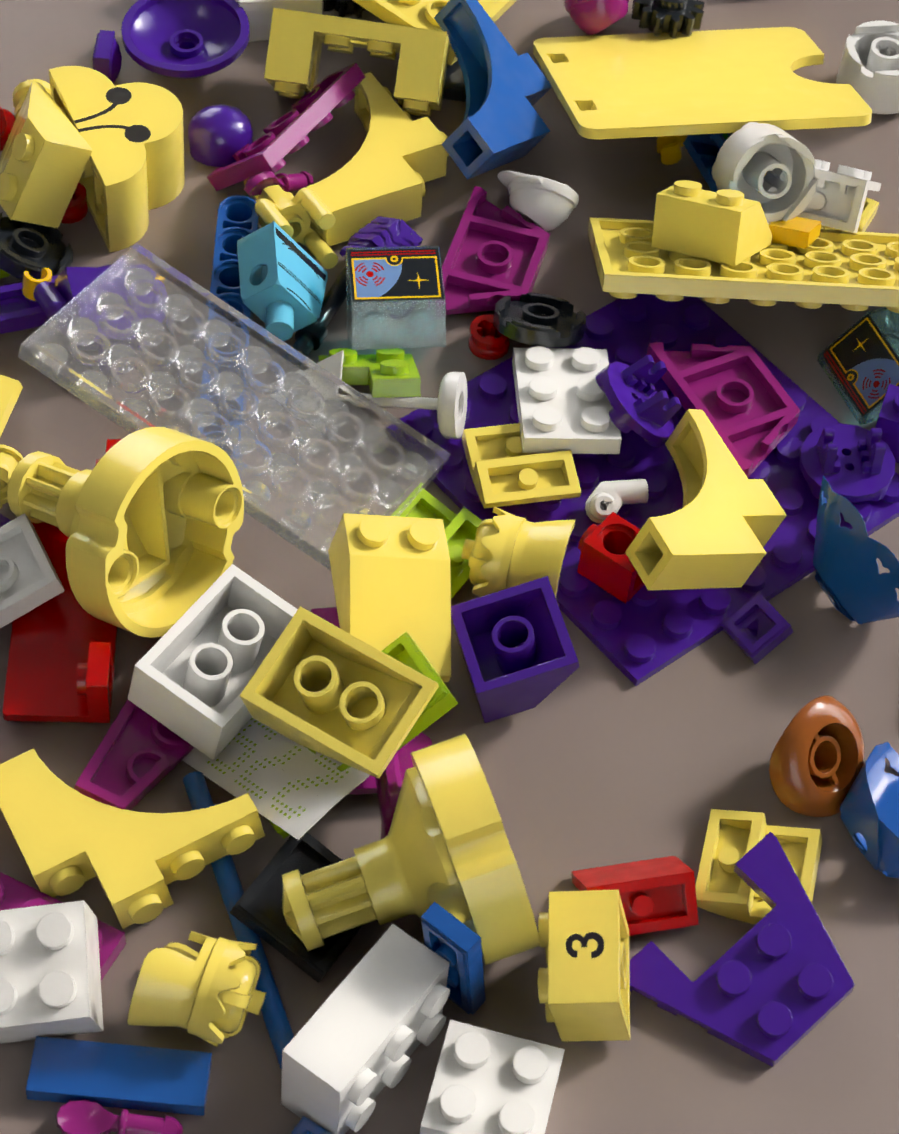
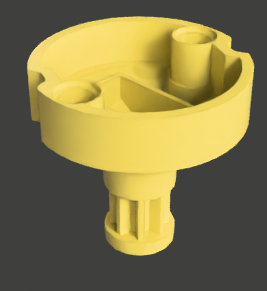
(140, 526)
(439, 848)

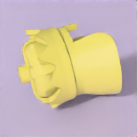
(515, 552)
(198, 990)

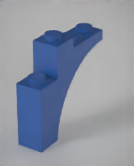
(499, 92)

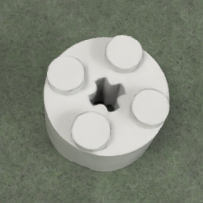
(872, 65)
(764, 148)

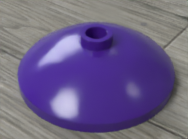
(185, 36)

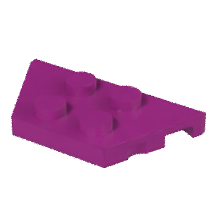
(491, 257)
(734, 393)

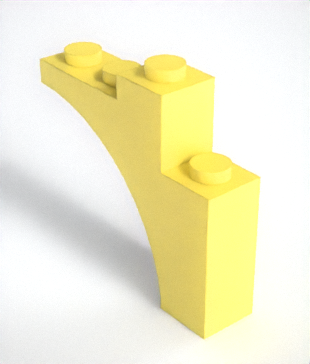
(387, 170)
(722, 520)
(129, 851)

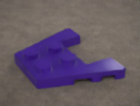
(770, 981)

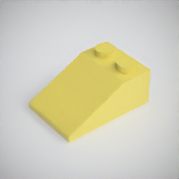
(41, 161)
(394, 580)
(337, 694)

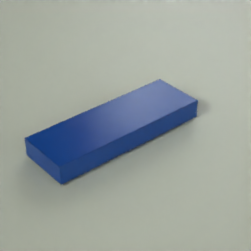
(462, 950)
(119, 1075)

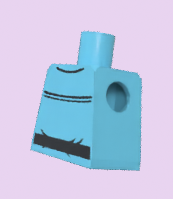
(280, 281)

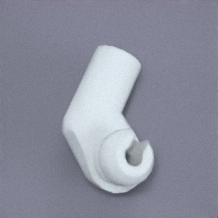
(611, 496)

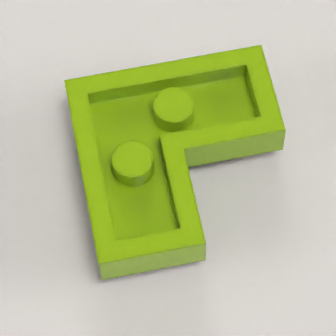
(386, 372)

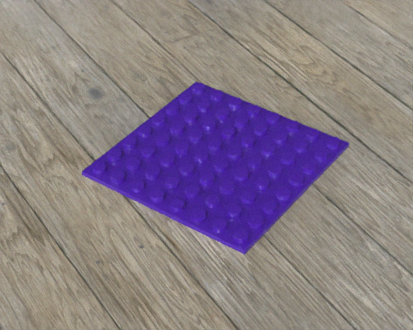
(653, 624)

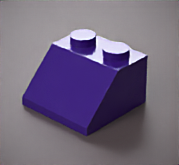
(514, 647)

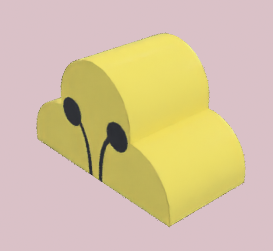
(134, 146)

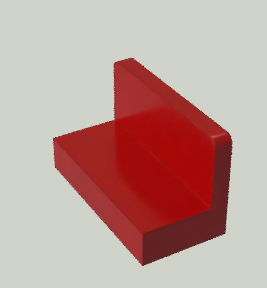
(653, 892)

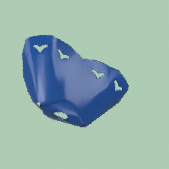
(848, 562)
(872, 811)

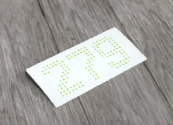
(279, 775)

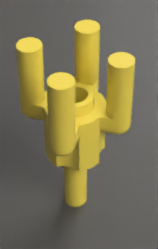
(293, 217)

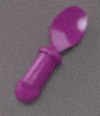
(288, 182)
(92, 1118)

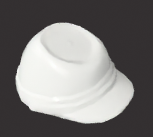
(539, 198)

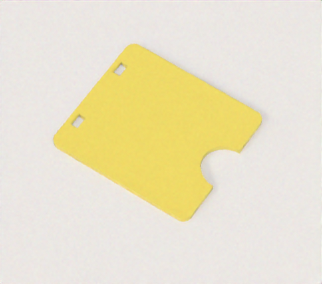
(694, 83)

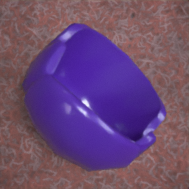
(218, 134)

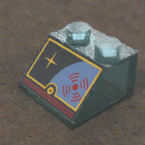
(395, 297)
(864, 363)

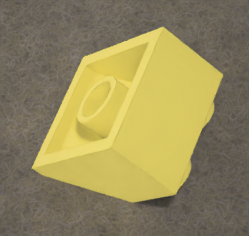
(709, 223)

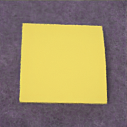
(511, 477)
(727, 840)

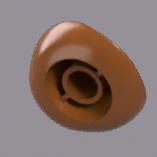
(817, 758)

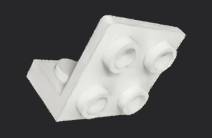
(839, 196)

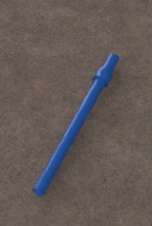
(231, 891)

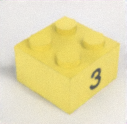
(587, 965)

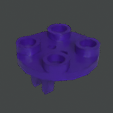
(636, 401)
(867, 458)

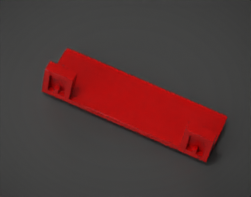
(60, 653)

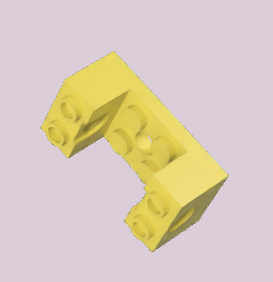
(297, 46)

